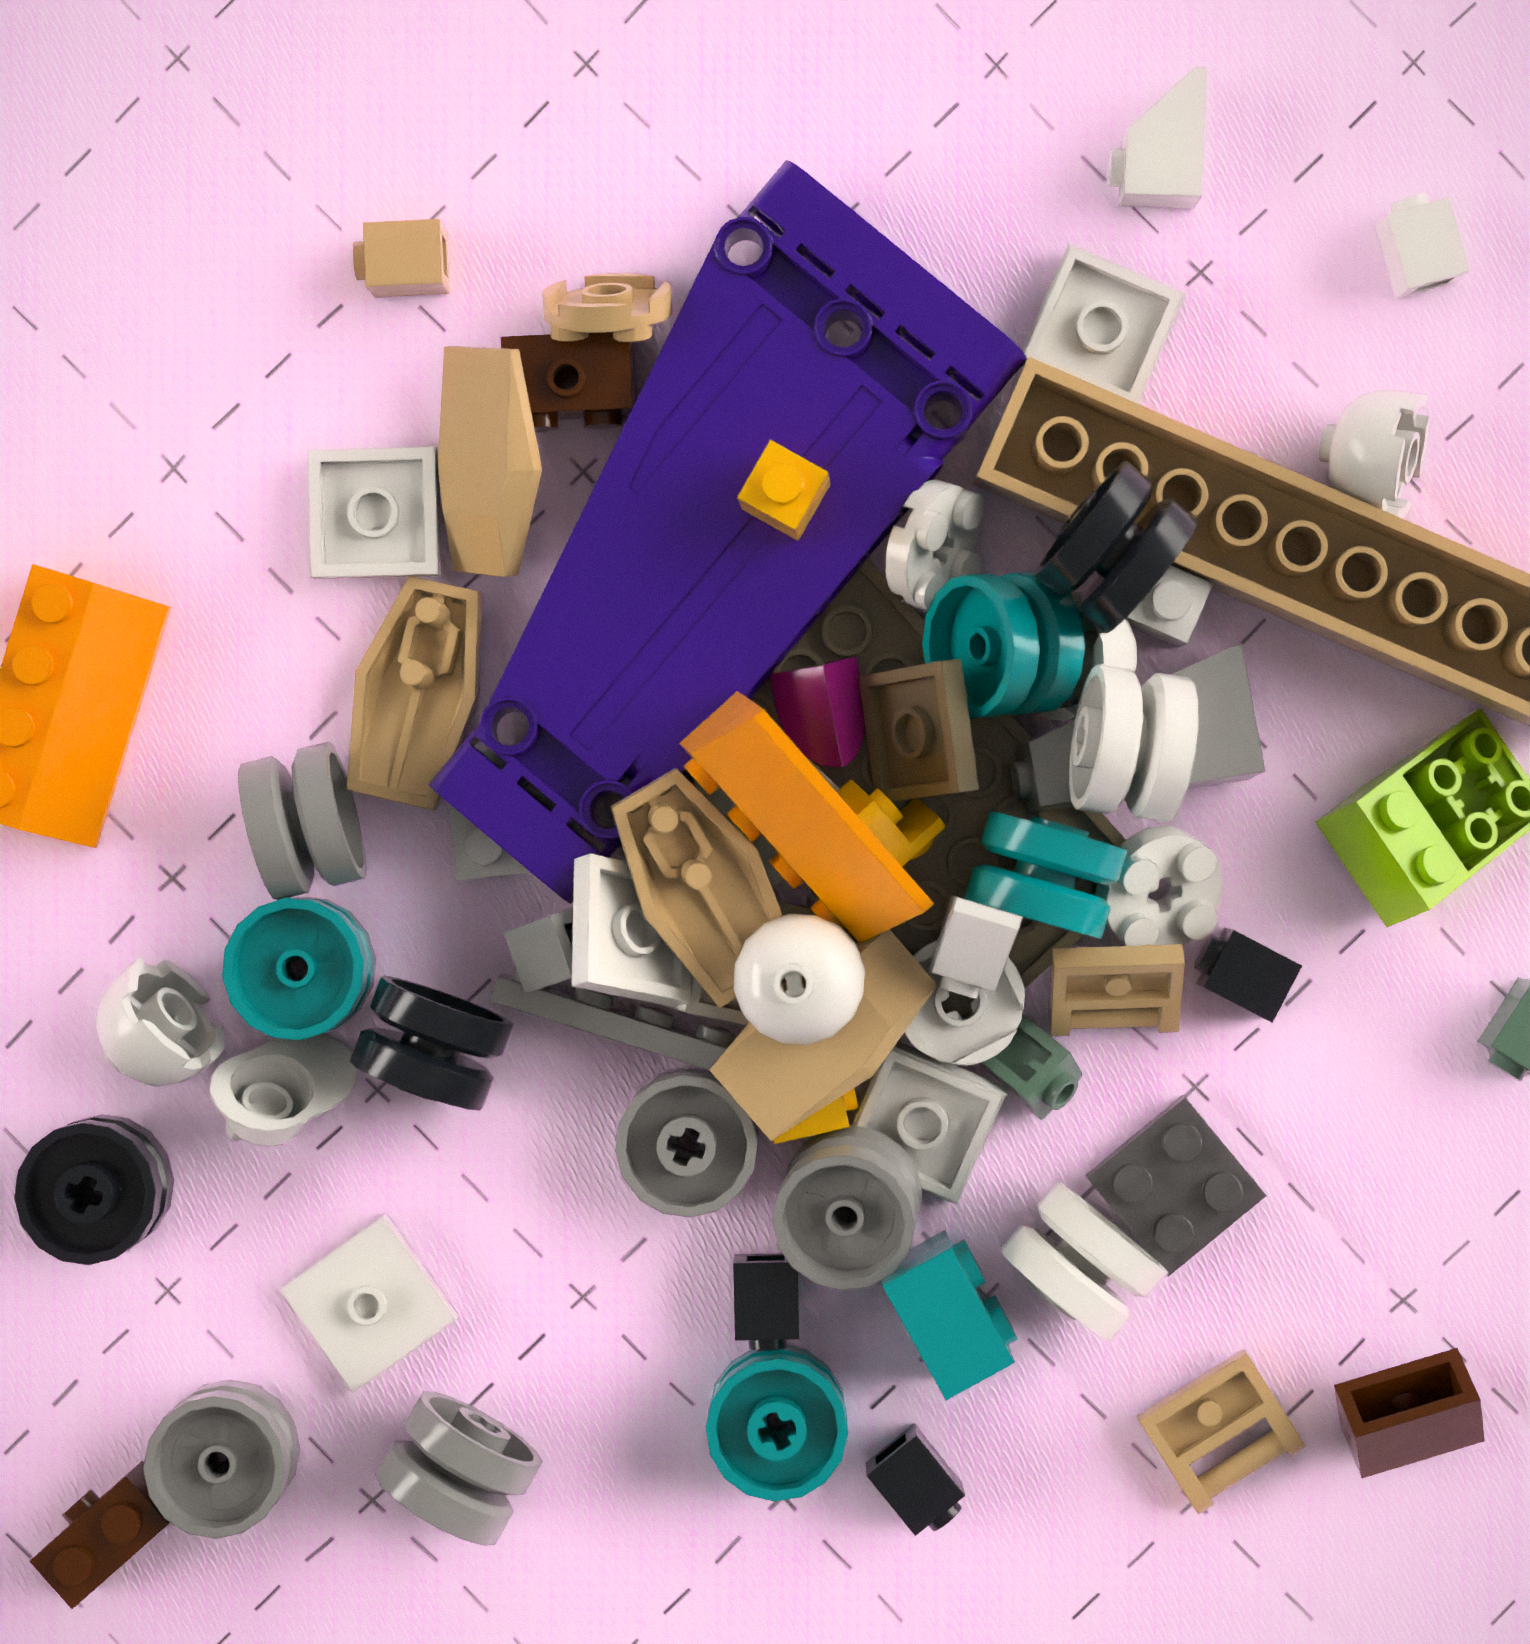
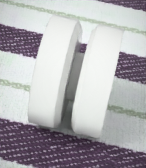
(1133, 743)
(1079, 1266)

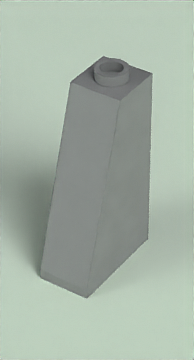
(1225, 745)

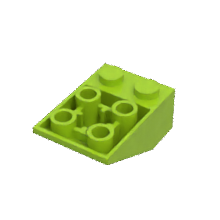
(1431, 819)

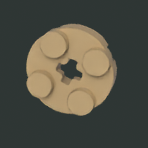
(608, 303)

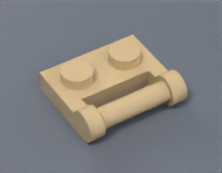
(1116, 988)
(1210, 1414)

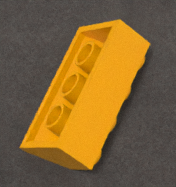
(71, 701)
(802, 819)

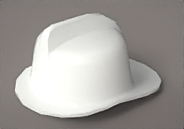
(281, 1087)

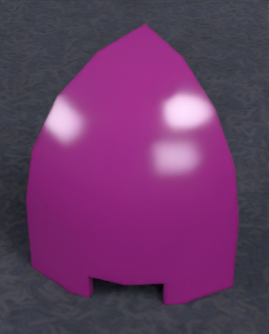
(822, 710)

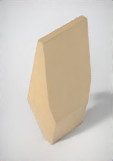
(486, 459)
(415, 692)
(694, 878)
(791, 1081)

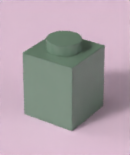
(1510, 1032)

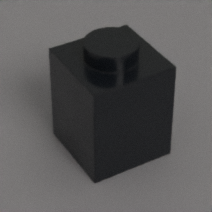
(1246, 973)
(765, 1301)
(916, 1481)

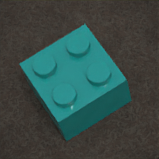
(946, 1315)

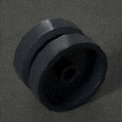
(1123, 553)
(428, 1052)
(57, 1198)

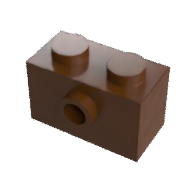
(577, 379)
(1409, 1412)
(99, 1537)

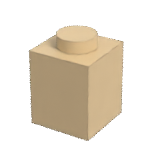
(403, 258)

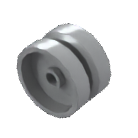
(301, 821)
(679, 1179)
(847, 1208)
(458, 1468)
(229, 1495)

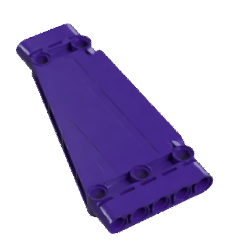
(665, 579)

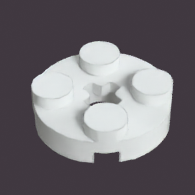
(935, 542)
(1189, 905)
(969, 1038)

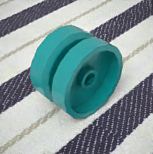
(1014, 642)
(1045, 873)
(260, 975)
(768, 1459)

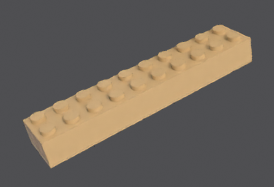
(1278, 538)

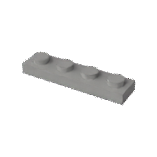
(592, 1012)

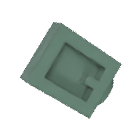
(1036, 1069)

